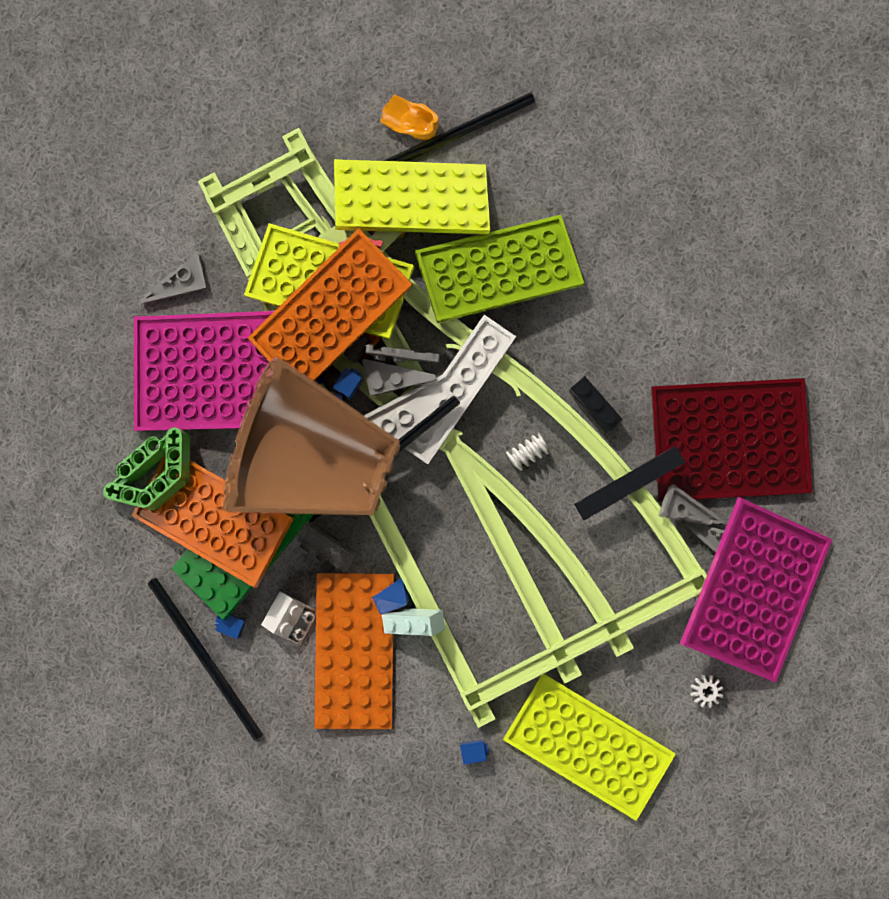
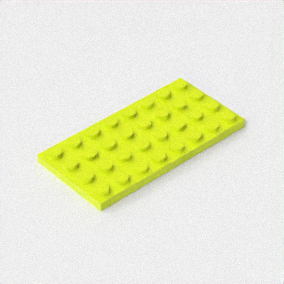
(411, 197)
(291, 258)
(589, 746)

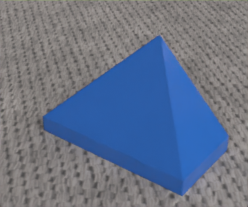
(392, 597)

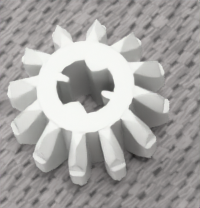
(704, 685)

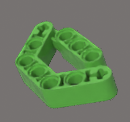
(171, 444)

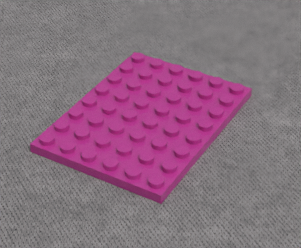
(195, 370)
(756, 590)

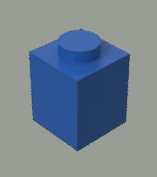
(348, 382)
(231, 626)
(474, 751)

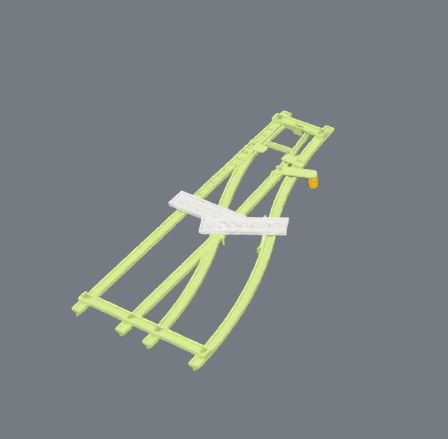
(478, 356)

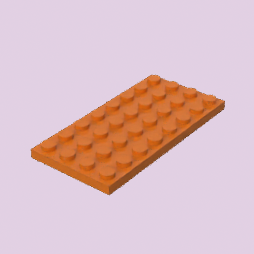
(332, 307)
(231, 540)
(352, 653)

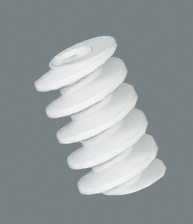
(528, 452)

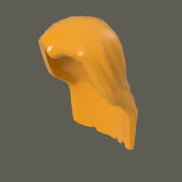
(410, 118)

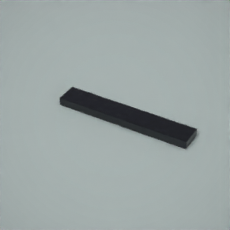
(629, 483)

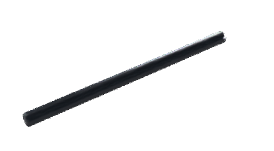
(463, 129)
(421, 427)
(205, 659)

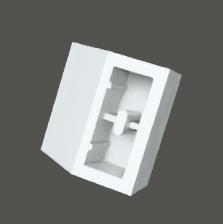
(289, 618)

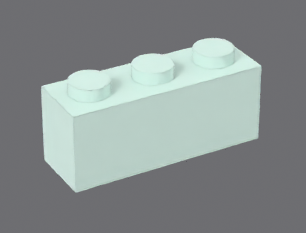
(413, 621)

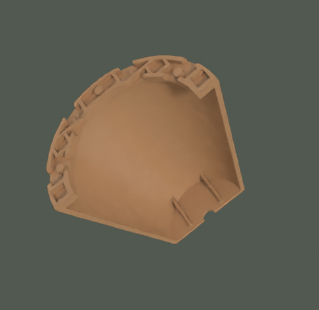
(305, 451)

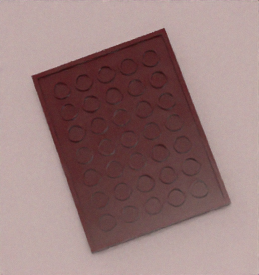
(734, 438)

